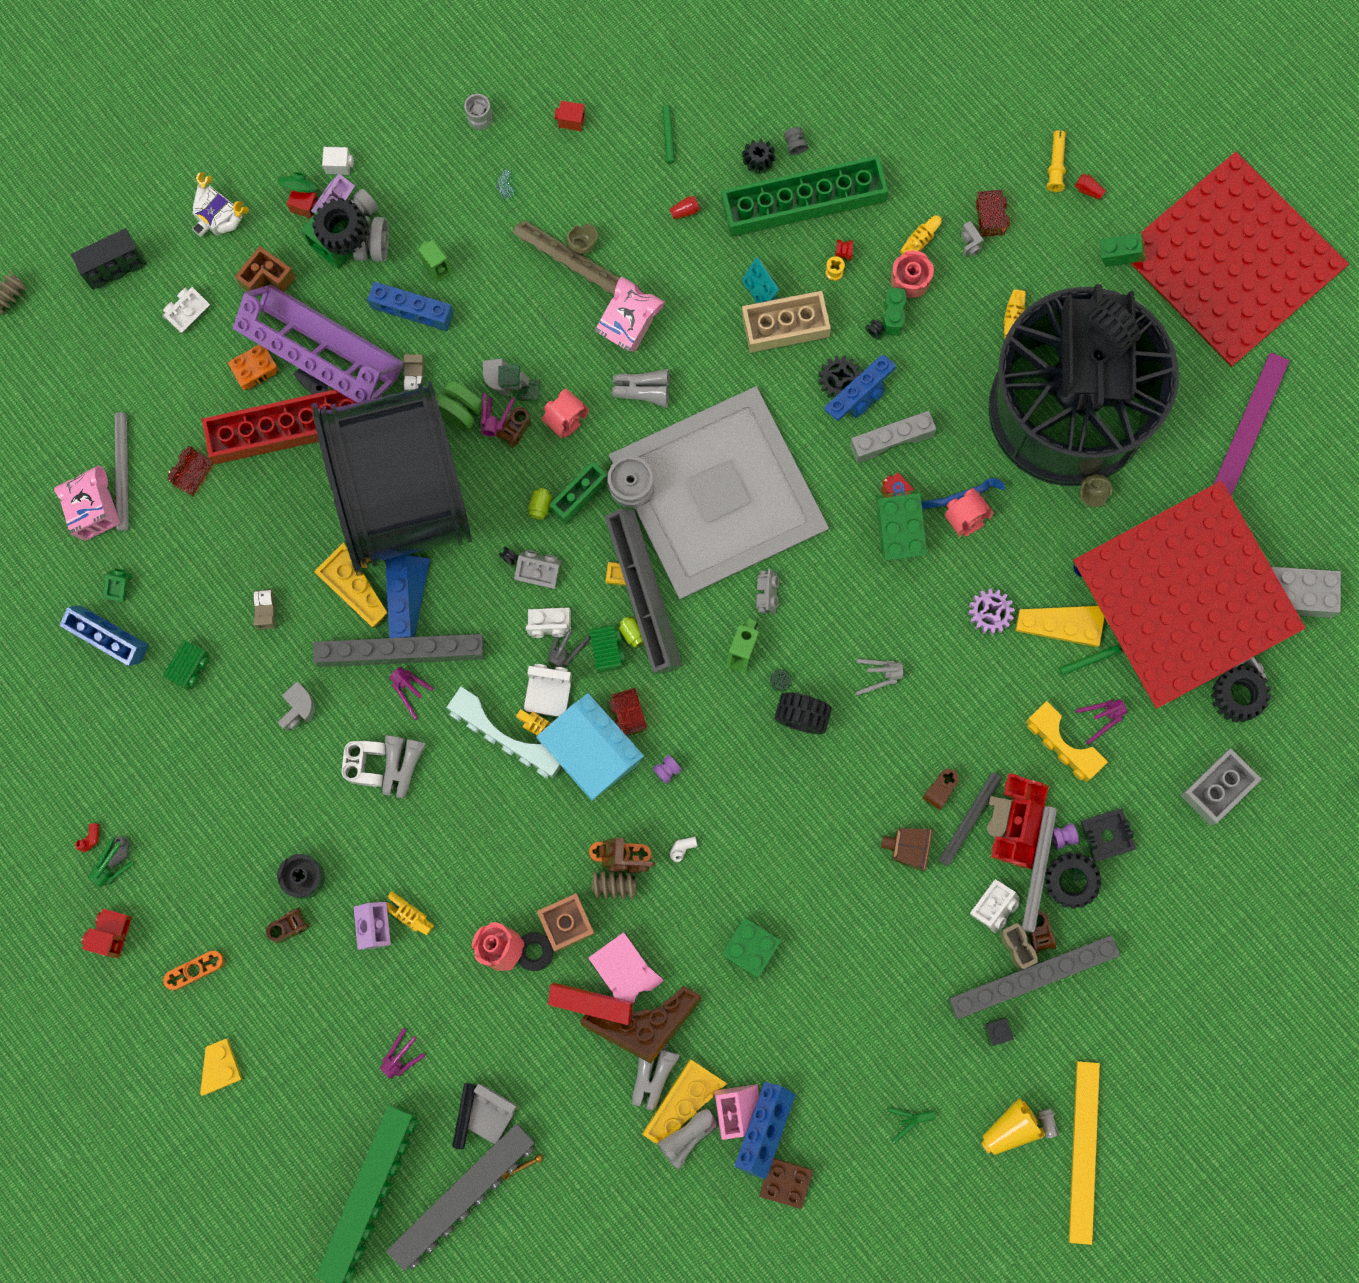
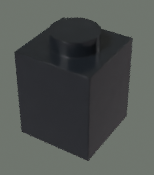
(998, 1032)

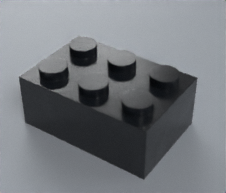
(108, 259)

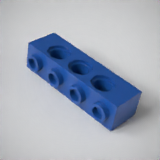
(410, 306)
(104, 635)
(765, 1130)

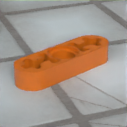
(636, 848)
(185, 967)

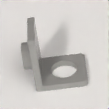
(1254, 664)

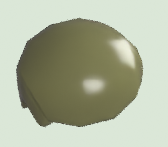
(582, 239)
(1095, 490)

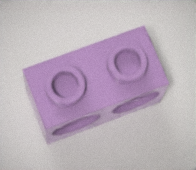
(337, 188)

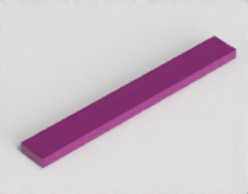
(1251, 421)

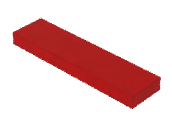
(590, 1003)

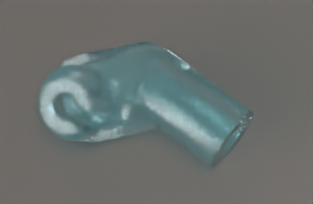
(503, 185)

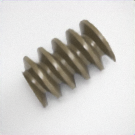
(9, 289)
(614, 885)

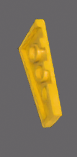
(355, 591)
(1067, 624)
(687, 1095)

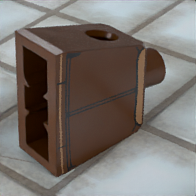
(909, 847)

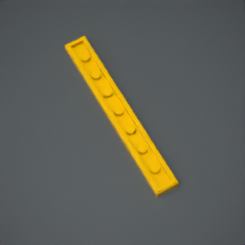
(1084, 1153)

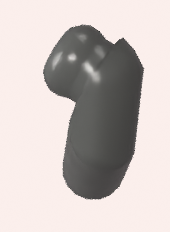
(122, 852)

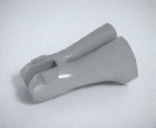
(630, 387)
(394, 749)
(664, 1065)
(680, 1143)

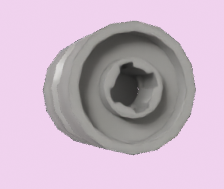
(478, 111)
(365, 202)

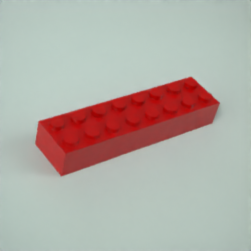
(266, 427)

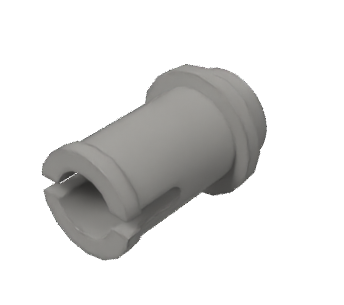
(1048, 1123)

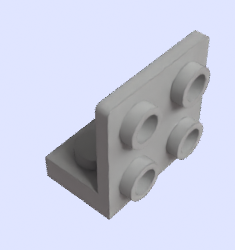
(490, 1113)

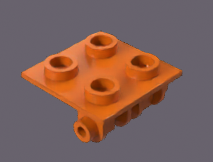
(252, 366)

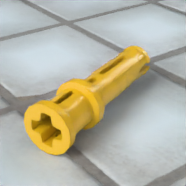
(1057, 169)

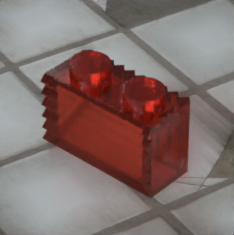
(628, 711)

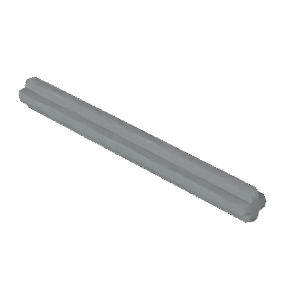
(121, 470)
(1039, 869)

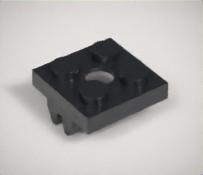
(1118, 824)

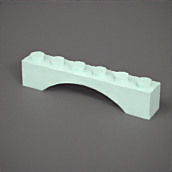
(469, 708)

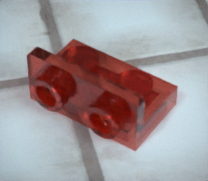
(190, 471)

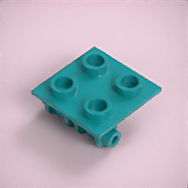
(760, 283)

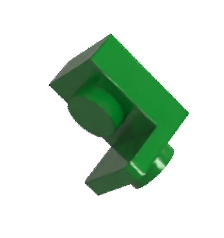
(116, 585)

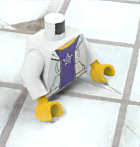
(214, 210)

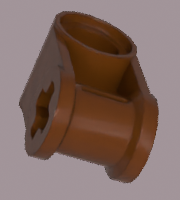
(512, 430)
(940, 791)
(288, 926)
(1042, 933)

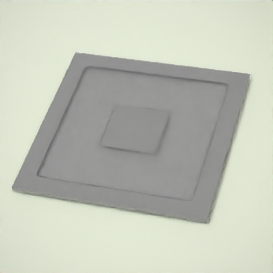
(722, 493)

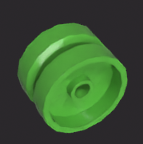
(459, 405)

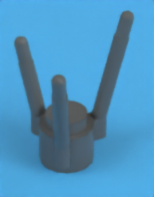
(558, 655)

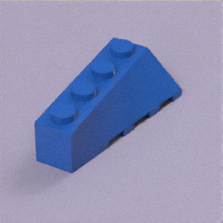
(405, 593)

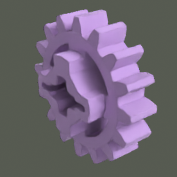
(987, 603)

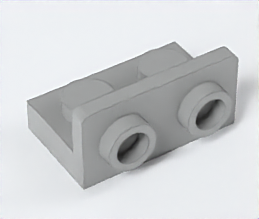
(537, 569)

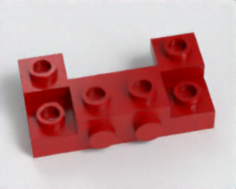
(1024, 822)

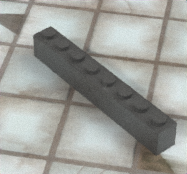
(643, 591)
(399, 650)
(1033, 977)
(461, 1196)

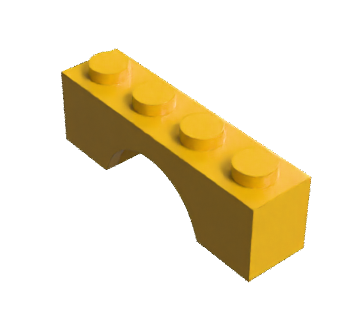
(1083, 762)

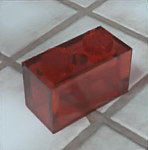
(991, 213)

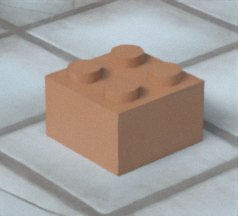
(565, 922)

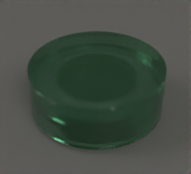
(780, 680)

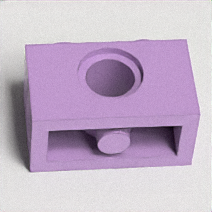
(372, 925)

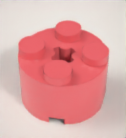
(915, 263)
(564, 413)
(968, 513)
(497, 946)

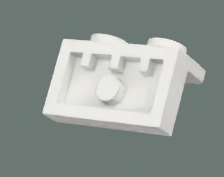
(186, 309)
(548, 622)
(996, 906)

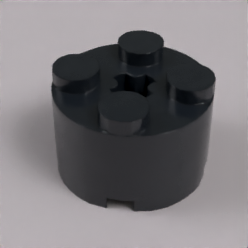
(305, 865)

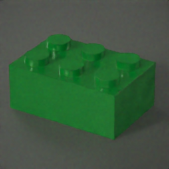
(901, 525)

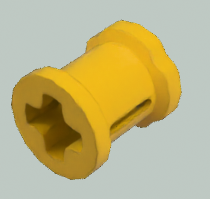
(833, 274)

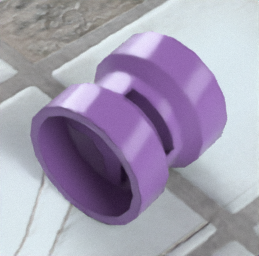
(665, 770)
(1065, 836)

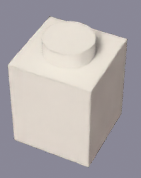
(337, 160)

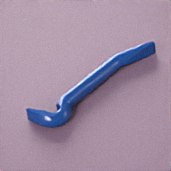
(980, 488)

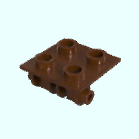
(786, 1183)

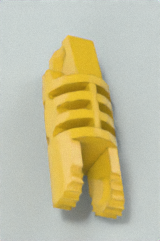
(921, 235)
(1014, 309)
(532, 722)
(409, 914)

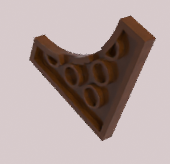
(648, 1029)

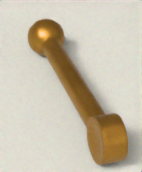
(538, 1158)

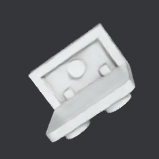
(547, 690)

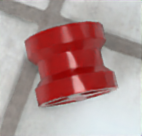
(844, 249)

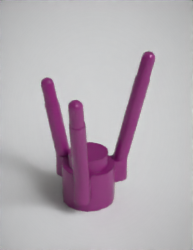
(489, 423)
(402, 679)
(1113, 710)
(392, 1064)

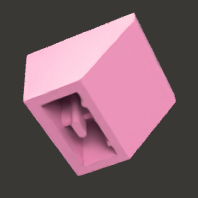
(735, 1109)

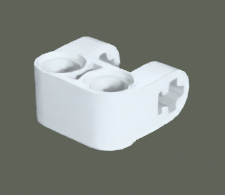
(359, 762)

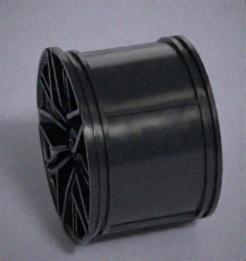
(1059, 462)
(391, 475)

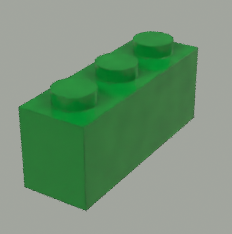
(579, 492)

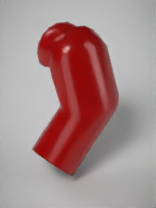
(89, 841)

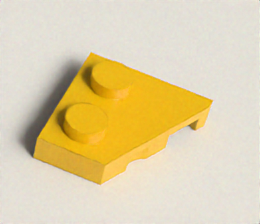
(219, 1067)

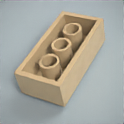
(786, 321)

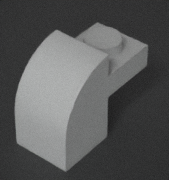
(490, 375)
(302, 704)

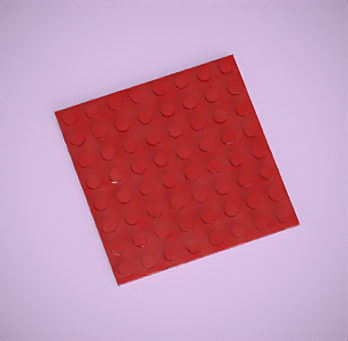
(1235, 258)
(1189, 594)

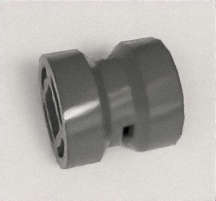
(795, 139)

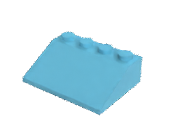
(590, 747)

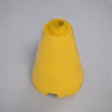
(1012, 1129)

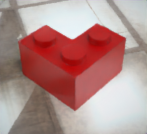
(109, 934)

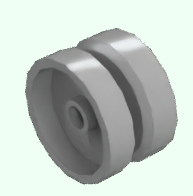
(376, 243)
(634, 470)

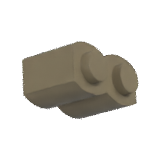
(1021, 952)

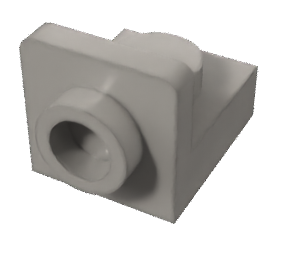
(971, 237)

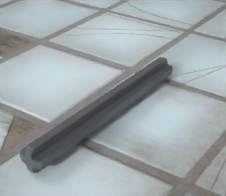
(970, 819)

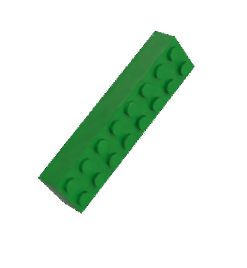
(804, 195)
(367, 1195)

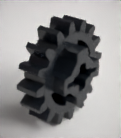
(831, 376)

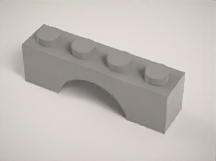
(877, 441)

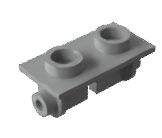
(768, 583)

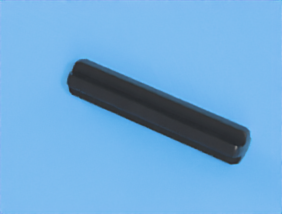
(464, 1116)

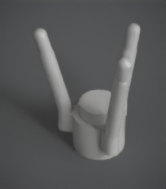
(891, 670)

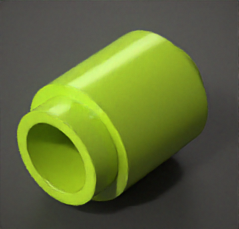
(539, 503)
(631, 632)

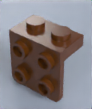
(612, 857)

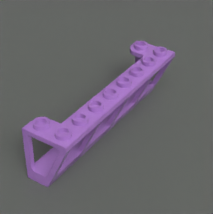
(372, 360)

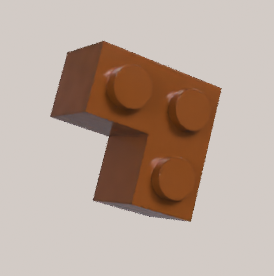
(264, 268)

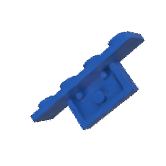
(861, 391)

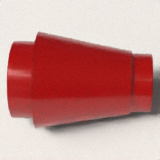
(1089, 186)
(685, 208)

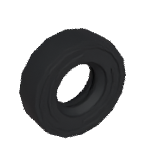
(547, 952)

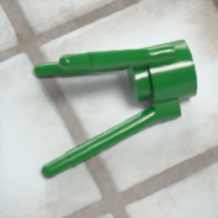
(100, 872)

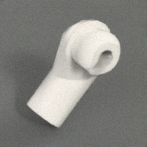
(680, 847)

